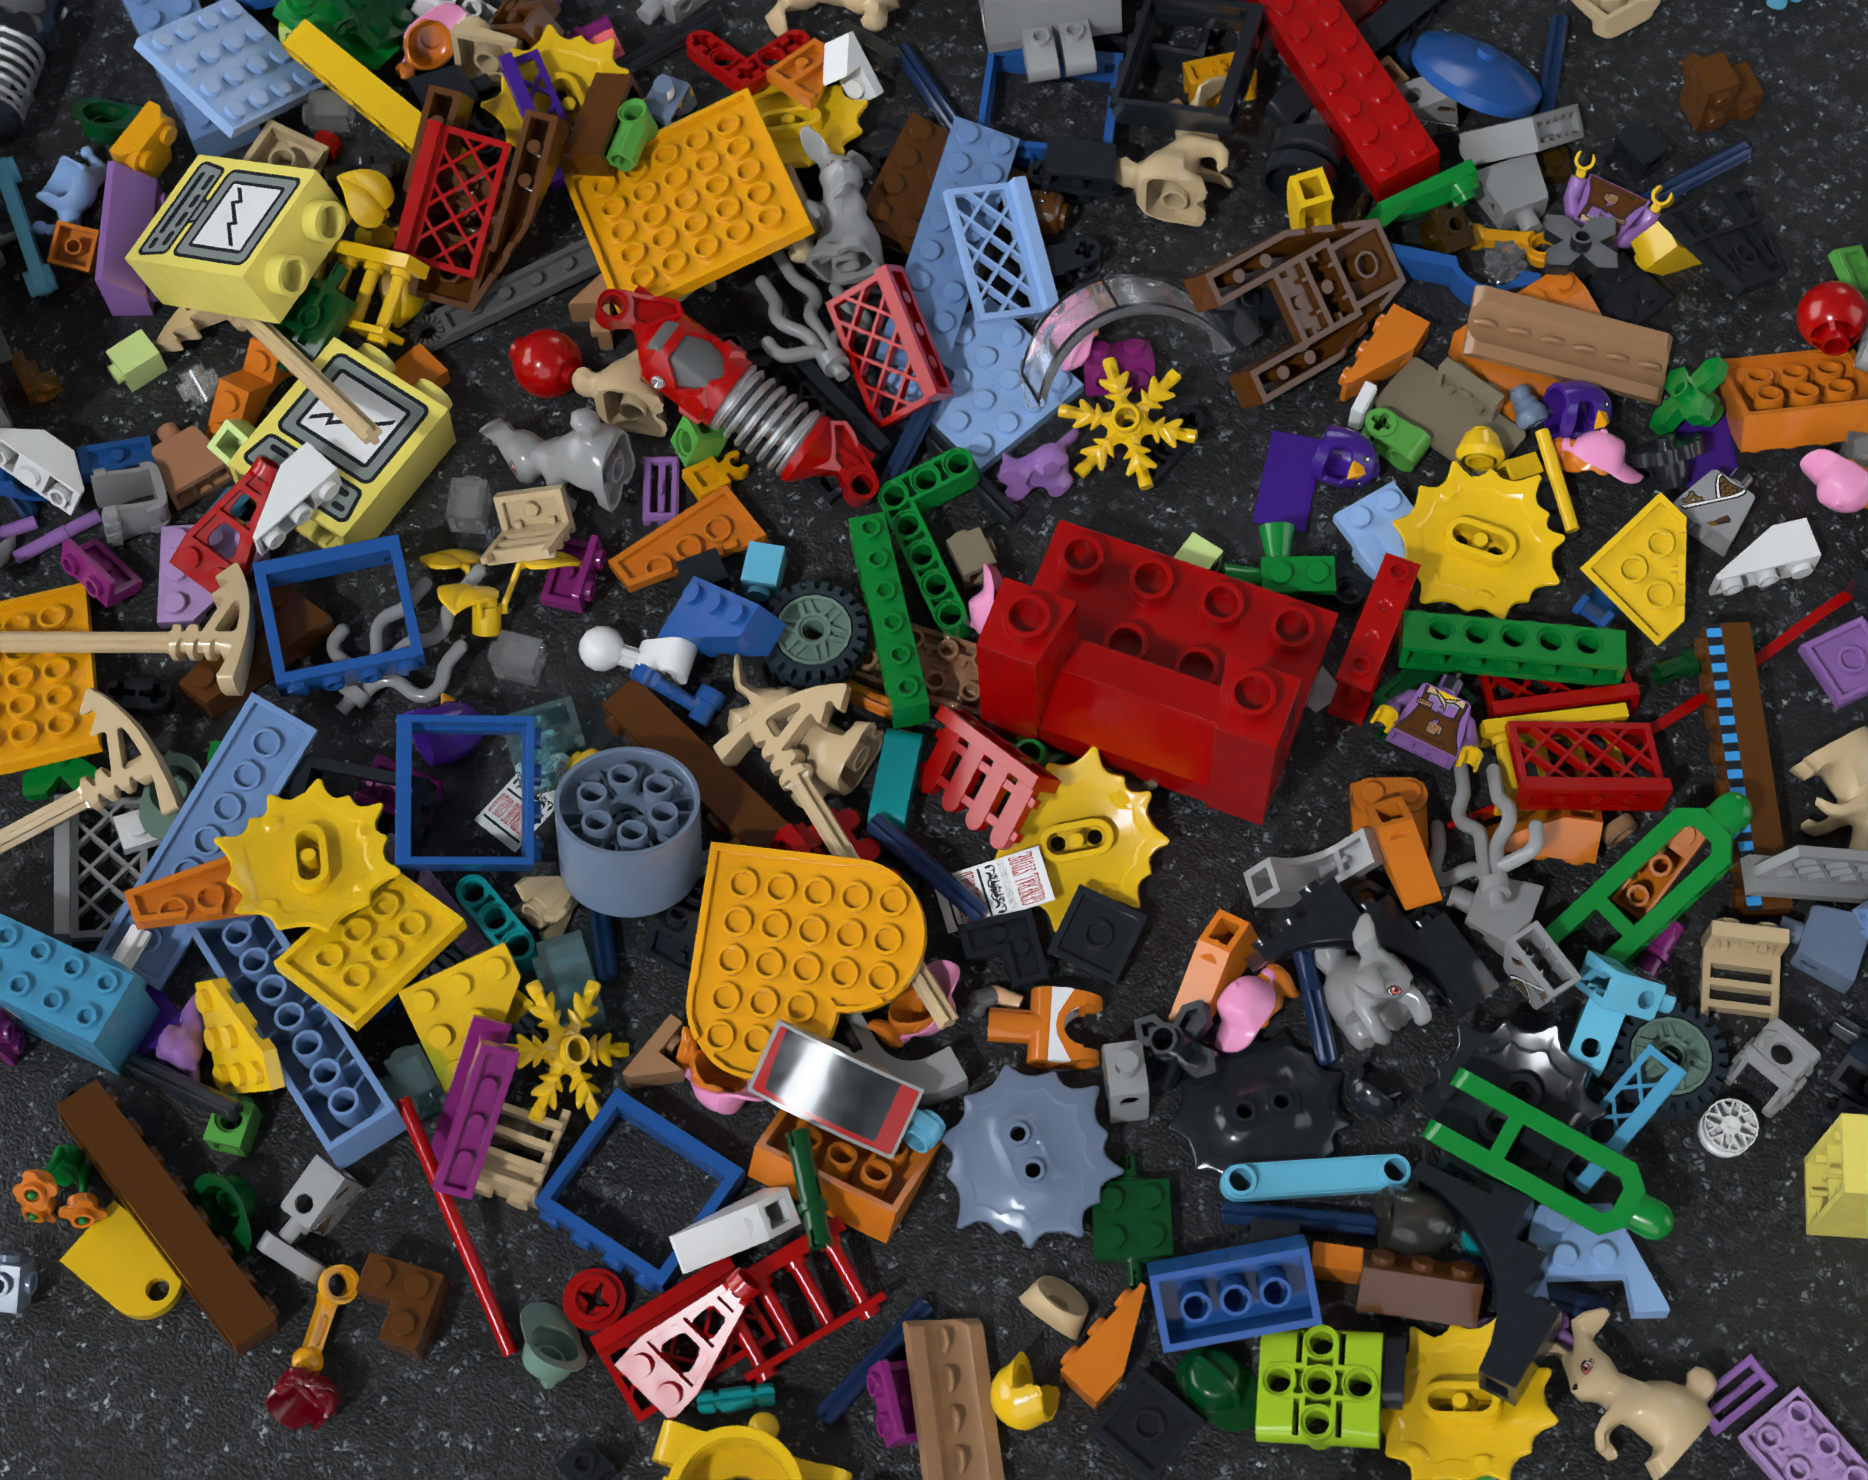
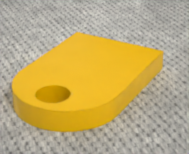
(123, 1265)

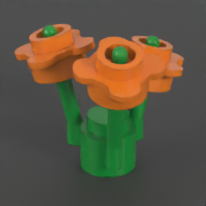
(40, 1186)

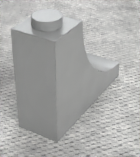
(1521, 135)

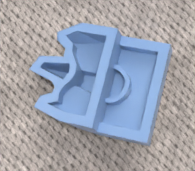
(1370, 528)

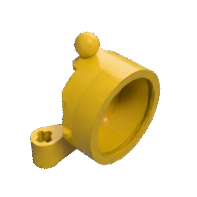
(735, 1453)

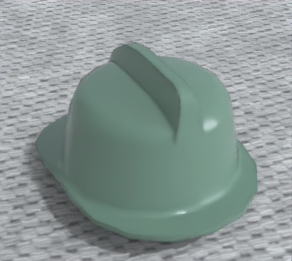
(186, 774)
(551, 1343)

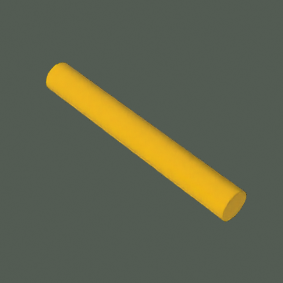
(1557, 480)

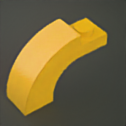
(1309, 199)

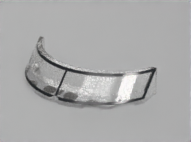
(1092, 307)

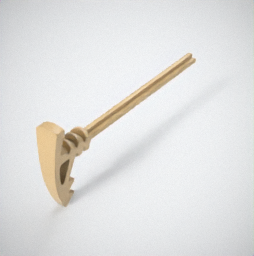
(188, 322)
(213, 641)
(124, 775)
(795, 775)

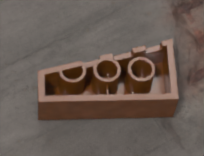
(300, 630)

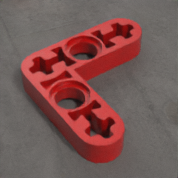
(742, 71)

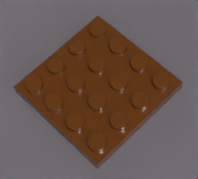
(905, 183)

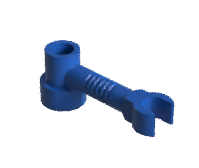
(701, 706)

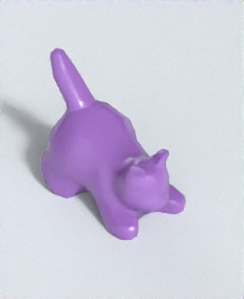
(1041, 468)
(183, 1043)

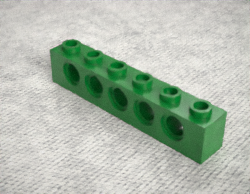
(889, 620)
(1511, 648)

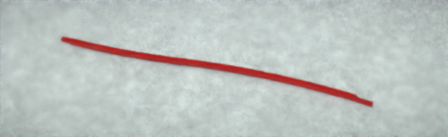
(1700, 699)

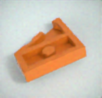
(801, 74)

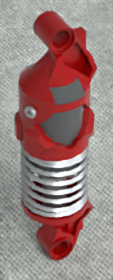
(723, 389)

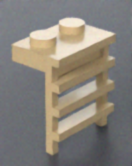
(531, 524)
(1744, 949)
(513, 1175)

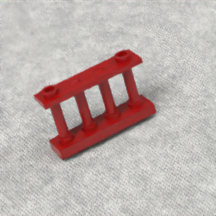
(1373, 639)
(793, 1260)

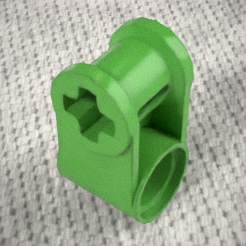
(1397, 439)

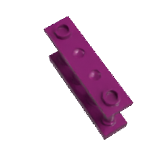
(473, 1106)

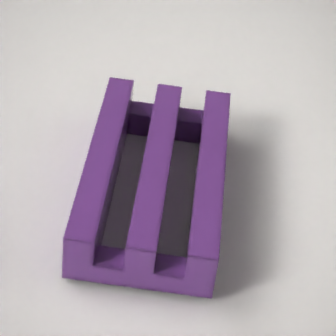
(661, 516)
(1760, 1373)

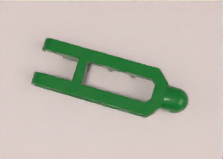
(1717, 823)
(1634, 1207)

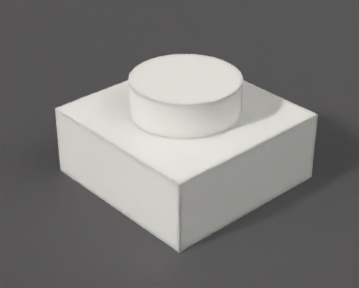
(131, 833)

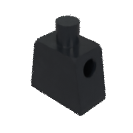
(454, 79)

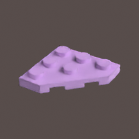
(179, 596)

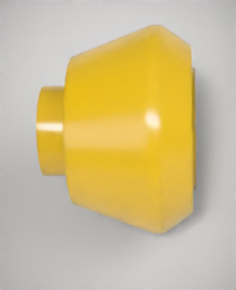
(1480, 449)

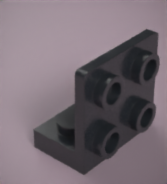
(674, 933)

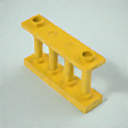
(375, 262)
(1493, 735)

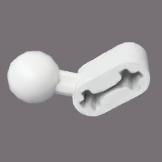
(669, 656)

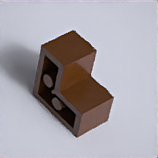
(526, 19)
(1719, 92)
(413, 1300)

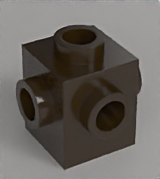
(1447, 231)

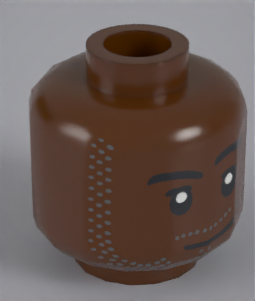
(1050, 210)

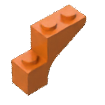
(247, 390)

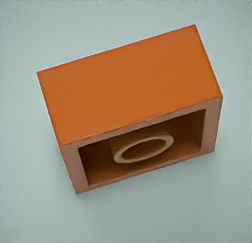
(74, 247)
(420, 364)
(1336, 1262)

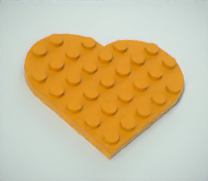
(795, 944)

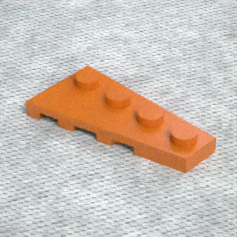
(710, 523)
(185, 897)

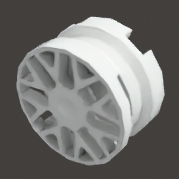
(1728, 1128)

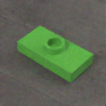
(1851, 267)

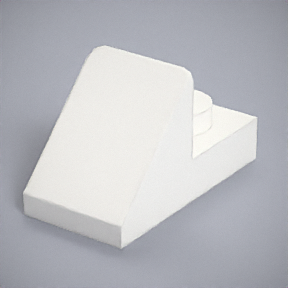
(848, 64)

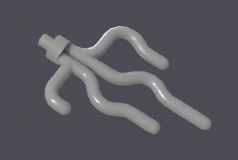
(818, 341)
(360, 693)
(1491, 863)

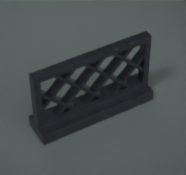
(840, 408)

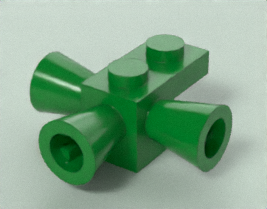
(1284, 572)

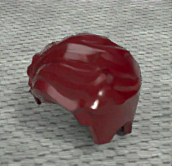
(302, 1398)

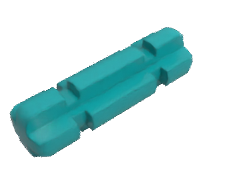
(736, 1398)

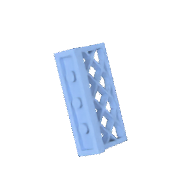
(1028, 250)

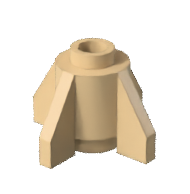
(545, 904)

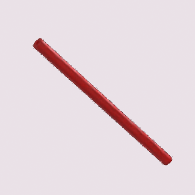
(458, 1229)

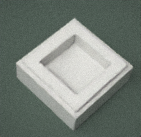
(1362, 405)

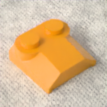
(146, 141)

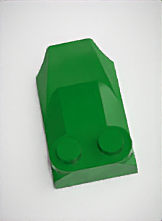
(323, 16)
(1449, 187)

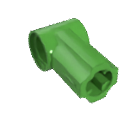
(634, 132)

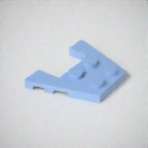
(1583, 1256)

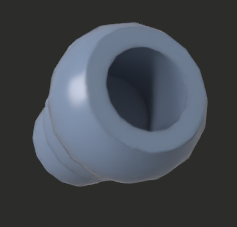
(1527, 408)

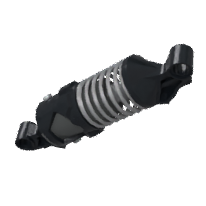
(26, 42)

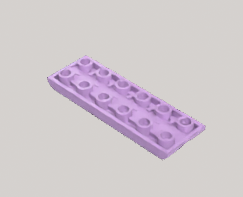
(1801, 1444)

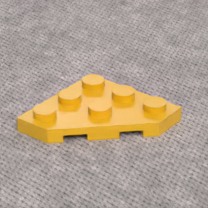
(1646, 569)
(446, 1001)
(239, 1054)

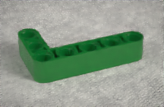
(921, 542)

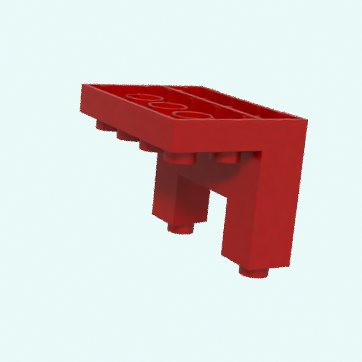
(1154, 667)

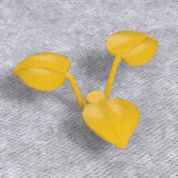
(367, 200)
(483, 599)

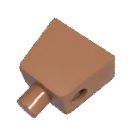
(188, 465)

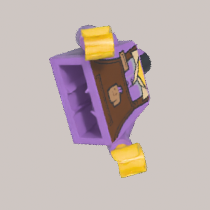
(1599, 198)
(1433, 724)

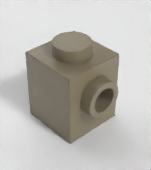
(967, 554)

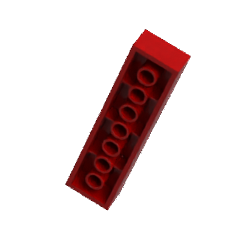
(1352, 94)

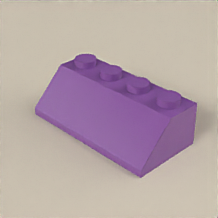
(127, 209)

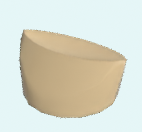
(1057, 1305)

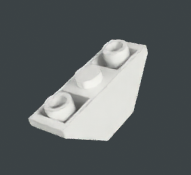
(42, 465)

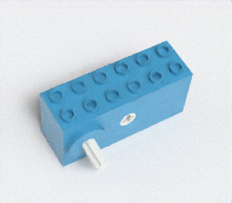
(74, 997)

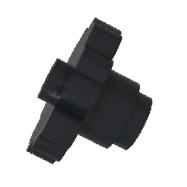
(1668, 457)

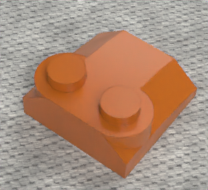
(1382, 788)

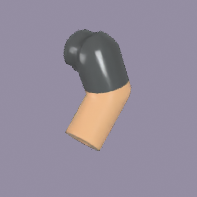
(991, 996)

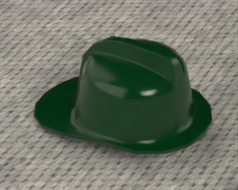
(104, 119)
(230, 1206)
(1218, 1388)

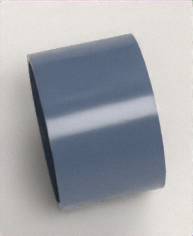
(607, 825)

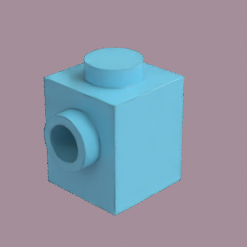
(763, 571)

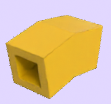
(1520, 467)

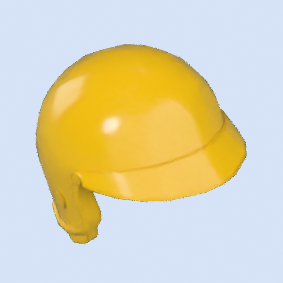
(1018, 1400)

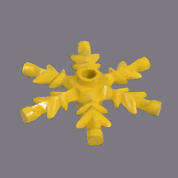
(1120, 415)
(566, 1050)

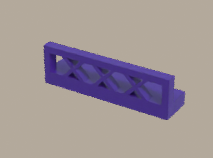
(523, 99)

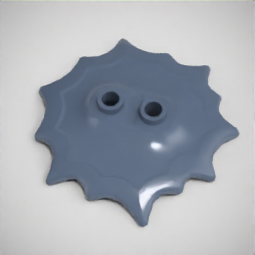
(1059, 1138)

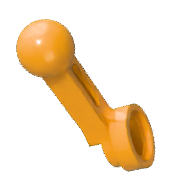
(1524, 240)
(310, 1352)

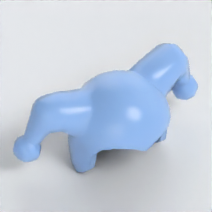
(71, 189)

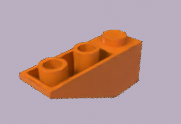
(1395, 341)
(1568, 834)
(1403, 853)
(1660, 873)
(1216, 961)
(1102, 1360)

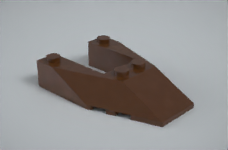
(520, 196)
(1326, 287)

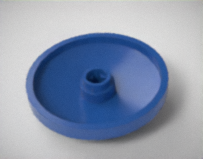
(1476, 74)

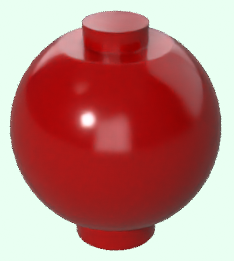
(1832, 317)
(545, 362)

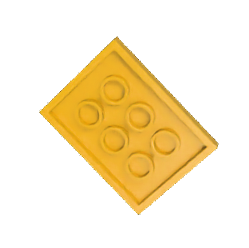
(371, 951)

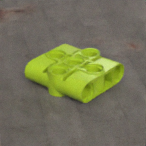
(1360, 1415)

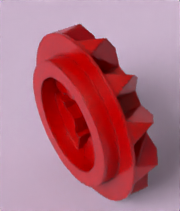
(588, 1283)

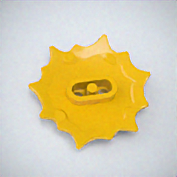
(571, 70)
(833, 118)
(1487, 517)
(1086, 802)
(278, 863)
(1481, 1431)

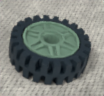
(834, 653)
(1686, 1040)

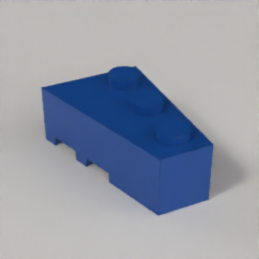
(722, 622)

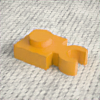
(710, 475)

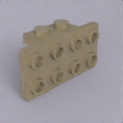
(1448, 405)

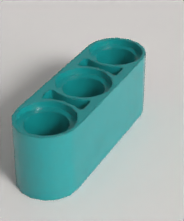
(896, 776)
(492, 907)

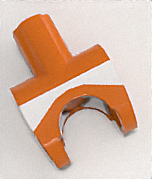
(1045, 1028)

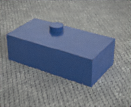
(1234, 1293)

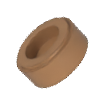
(1618, 829)

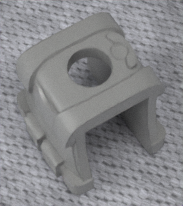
(124, 485)
(1788, 1077)

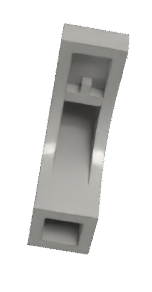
(1278, 880)
(938, 1073)

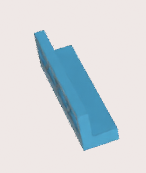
(1636, 1119)

